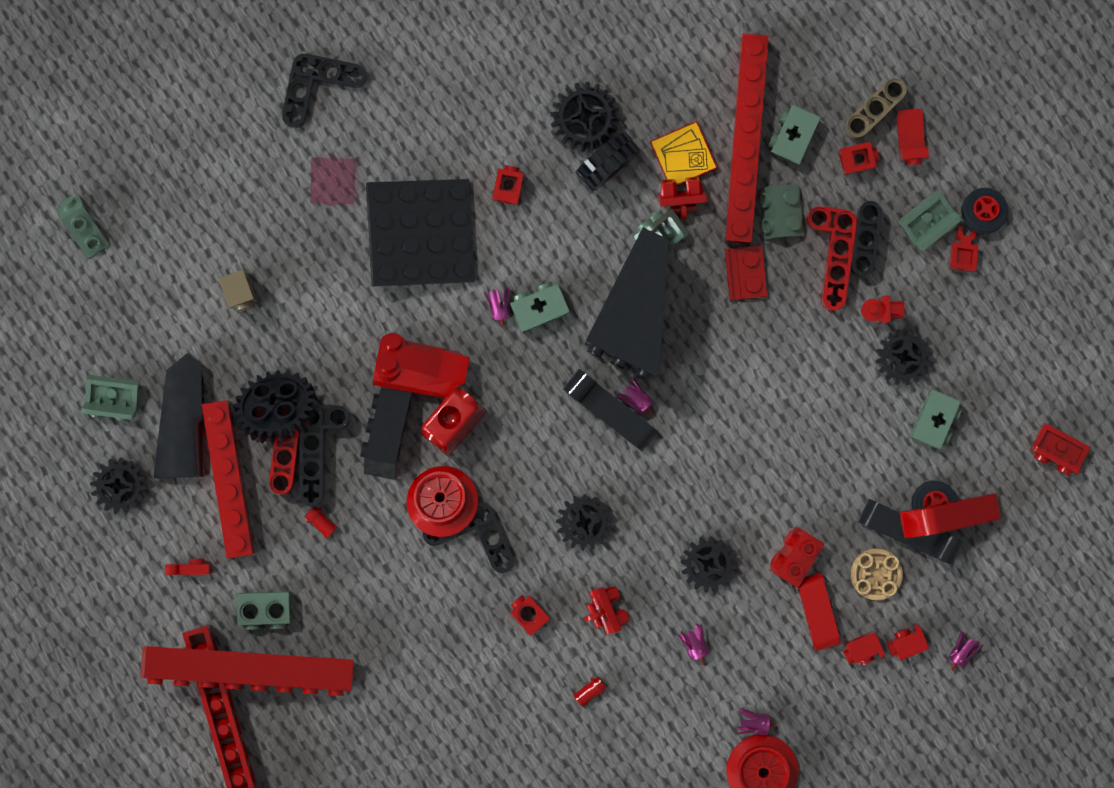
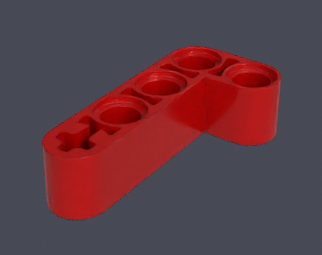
(833, 259)
(950, 516)

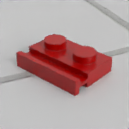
(745, 272)

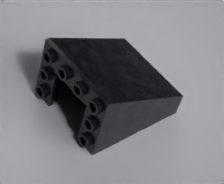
(633, 313)

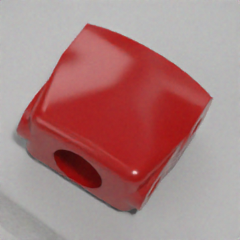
(452, 421)

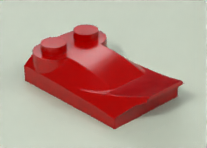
(418, 367)

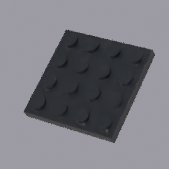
(420, 232)

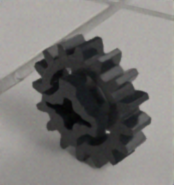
(906, 345)
(119, 473)
(595, 518)
(703, 575)

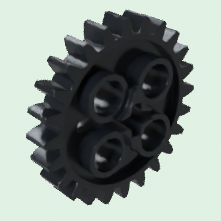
(275, 406)

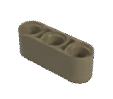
(884, 100)

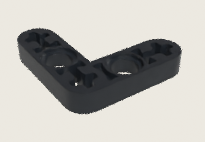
(308, 78)
(481, 528)

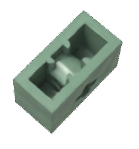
(794, 150)
(554, 308)
(924, 428)

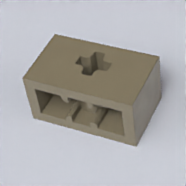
(238, 291)

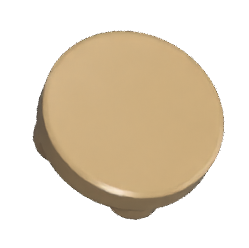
(876, 574)

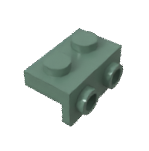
(781, 211)
(929, 221)
(111, 397)

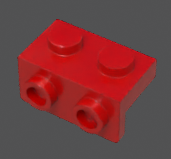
(1059, 449)
(796, 556)

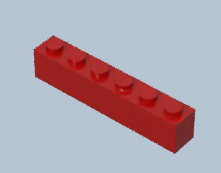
(228, 479)

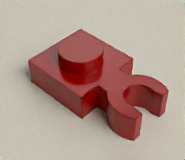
(963, 254)
(195, 567)

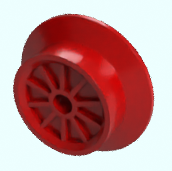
(444, 517)
(759, 753)

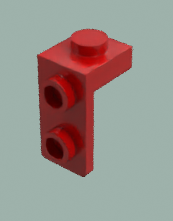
(911, 137)

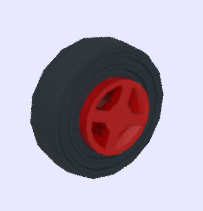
(991, 203)
(936, 490)

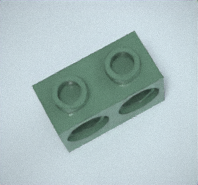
(263, 602)

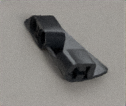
(181, 421)

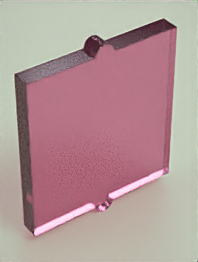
(332, 181)

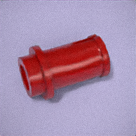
(320, 521)
(590, 691)

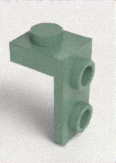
(665, 225)
(81, 226)

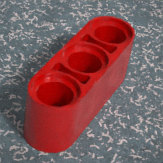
(278, 468)
(818, 612)

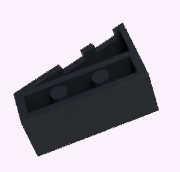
(385, 432)

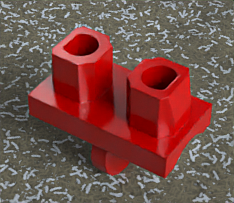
(670, 196)
(882, 310)
(602, 611)

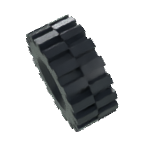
(608, 161)

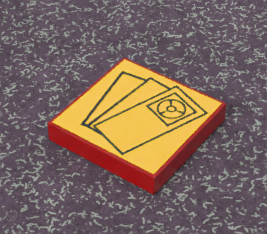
(683, 153)

